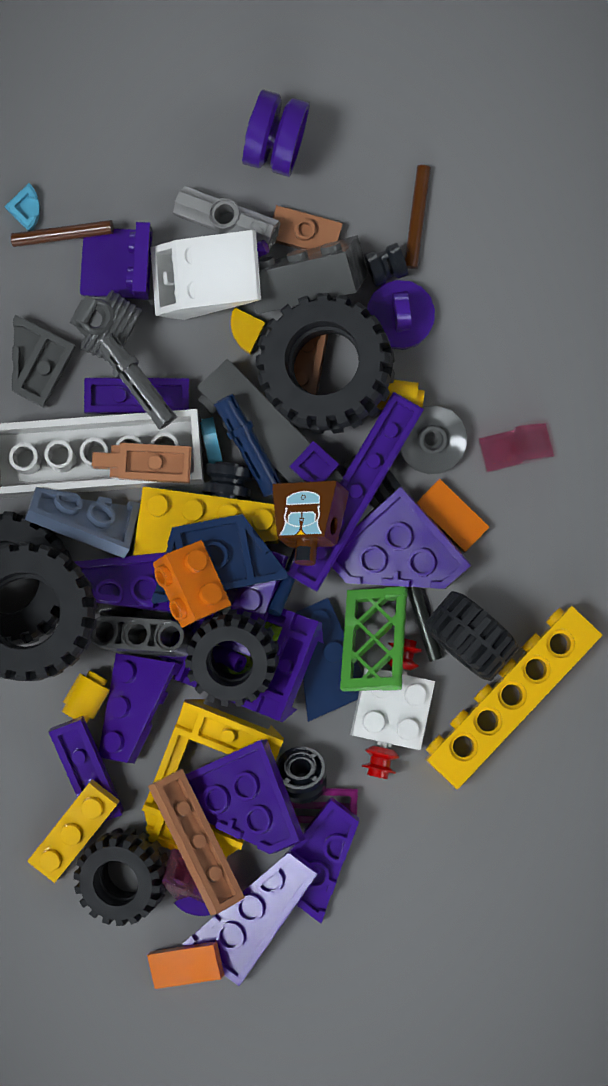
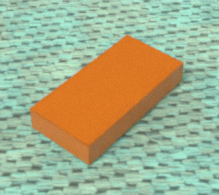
(452, 515)
(185, 965)

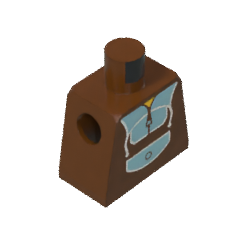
(309, 516)

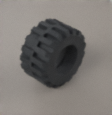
(471, 635)
(212, 678)
(99, 890)

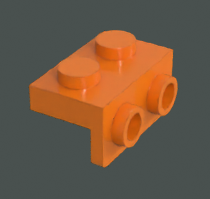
(190, 583)

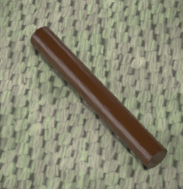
(417, 216)
(62, 233)

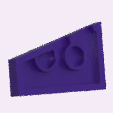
(133, 698)
(325, 848)

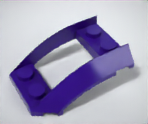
(295, 650)

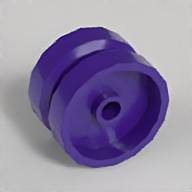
(273, 132)

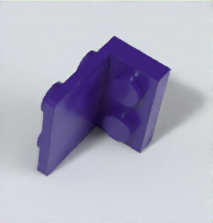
(118, 263)

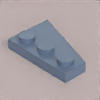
(88, 521)

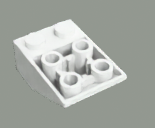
(205, 274)

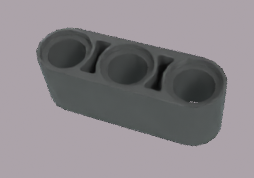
(128, 630)

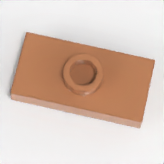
(305, 230)

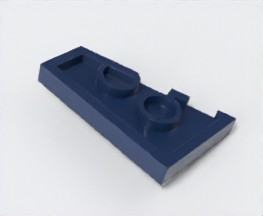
(324, 669)

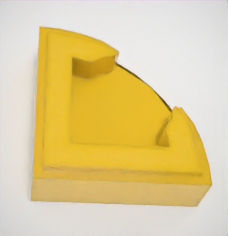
(245, 329)

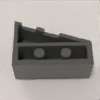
(329, 268)

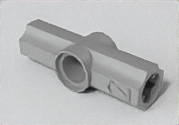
(207, 211)

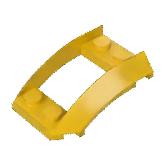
(217, 731)

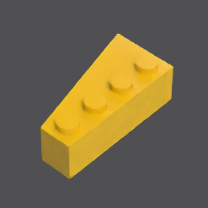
(168, 508)

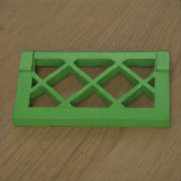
(352, 624)

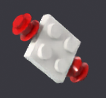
(393, 715)

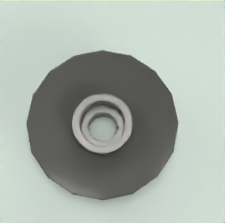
(447, 448)

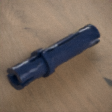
(245, 439)

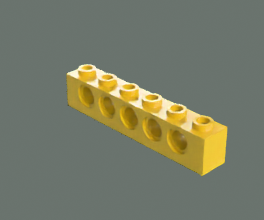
(580, 638)

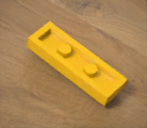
(73, 831)

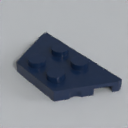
(234, 550)

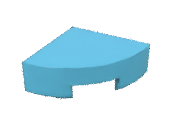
(25, 207)
(211, 440)

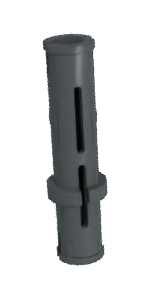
(127, 369)

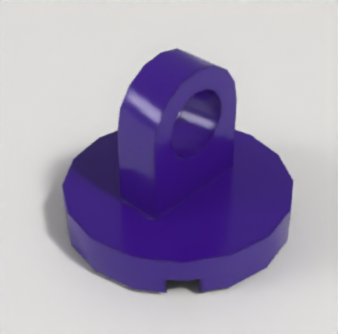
(403, 312)

